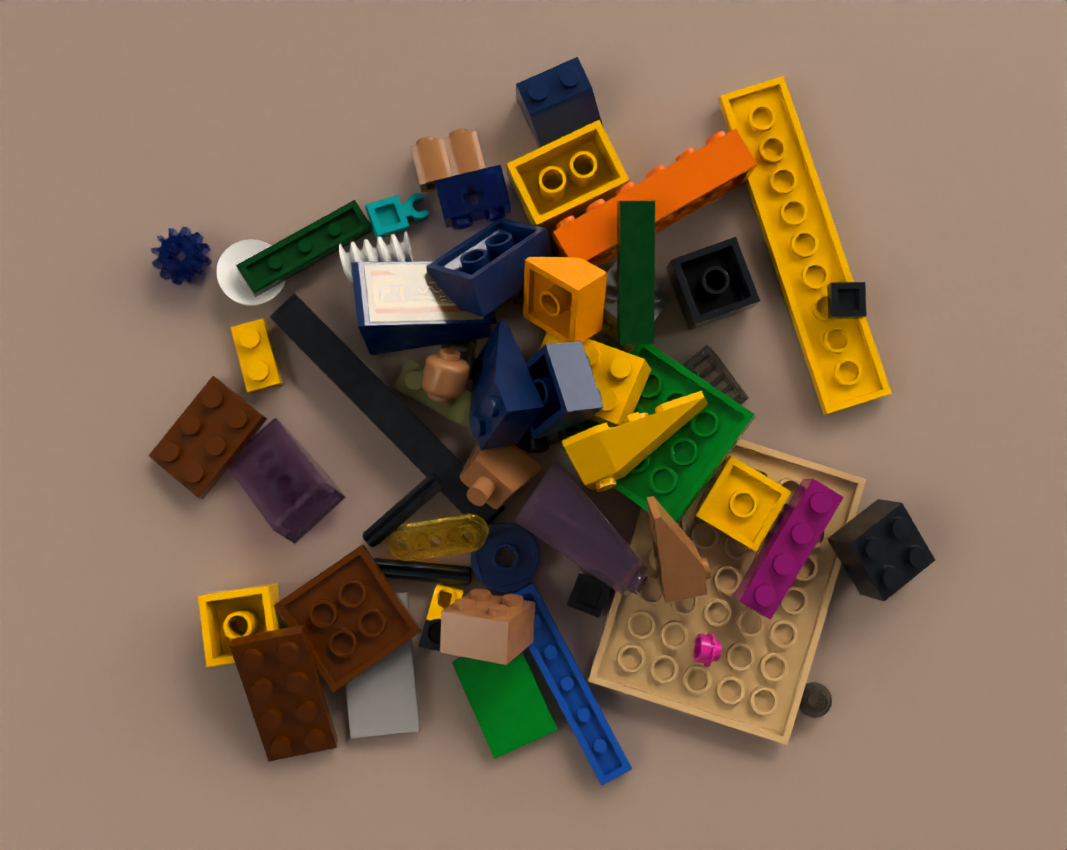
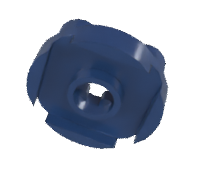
(522, 567)

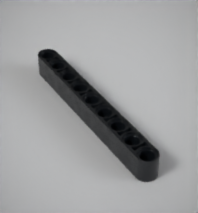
(377, 402)

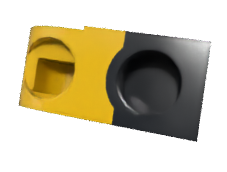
(441, 599)

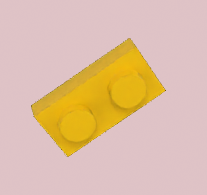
(256, 355)

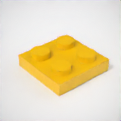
(742, 503)

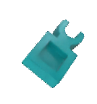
(392, 217)

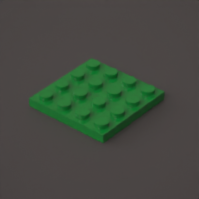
(694, 453)

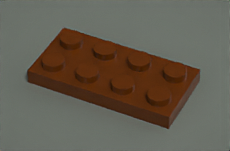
(284, 692)

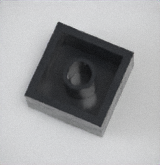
(712, 283)
(881, 549)

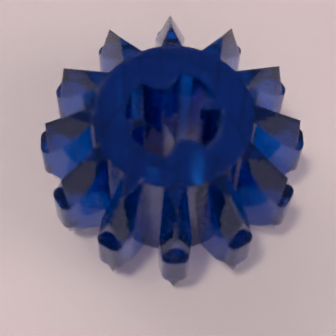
(168, 258)

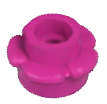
(706, 649)

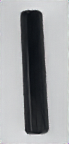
(403, 510)
(425, 571)

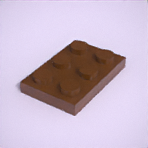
(207, 437)

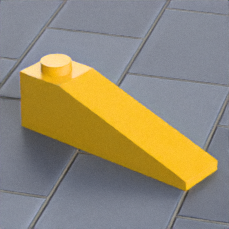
(610, 453)

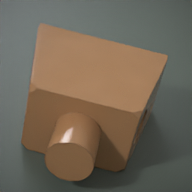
(497, 474)

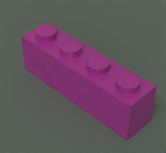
(787, 547)

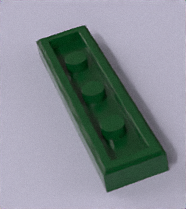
(304, 248)
(635, 272)

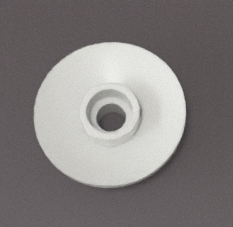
(232, 281)

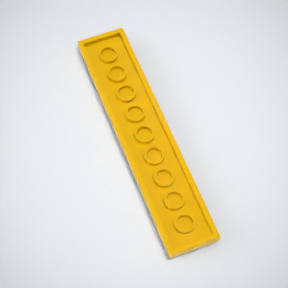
(803, 245)

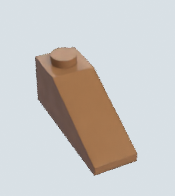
(677, 561)

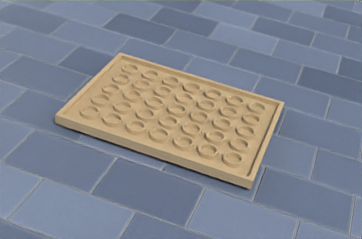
(762, 661)

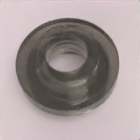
(824, 700)

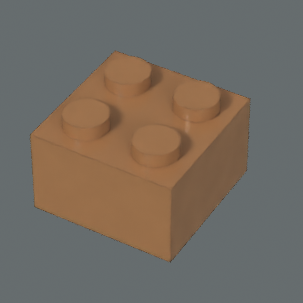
(487, 626)

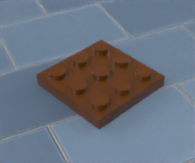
(349, 617)

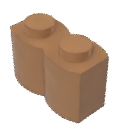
(446, 157)

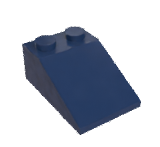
(502, 392)

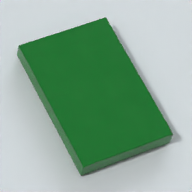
(505, 702)

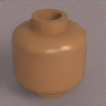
(445, 375)

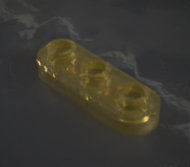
(447, 530)

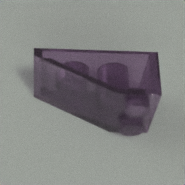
(285, 482)

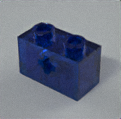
(489, 188)

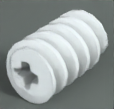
(381, 253)

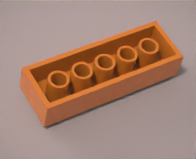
(677, 192)

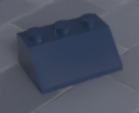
(489, 265)

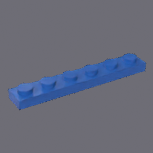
(574, 693)

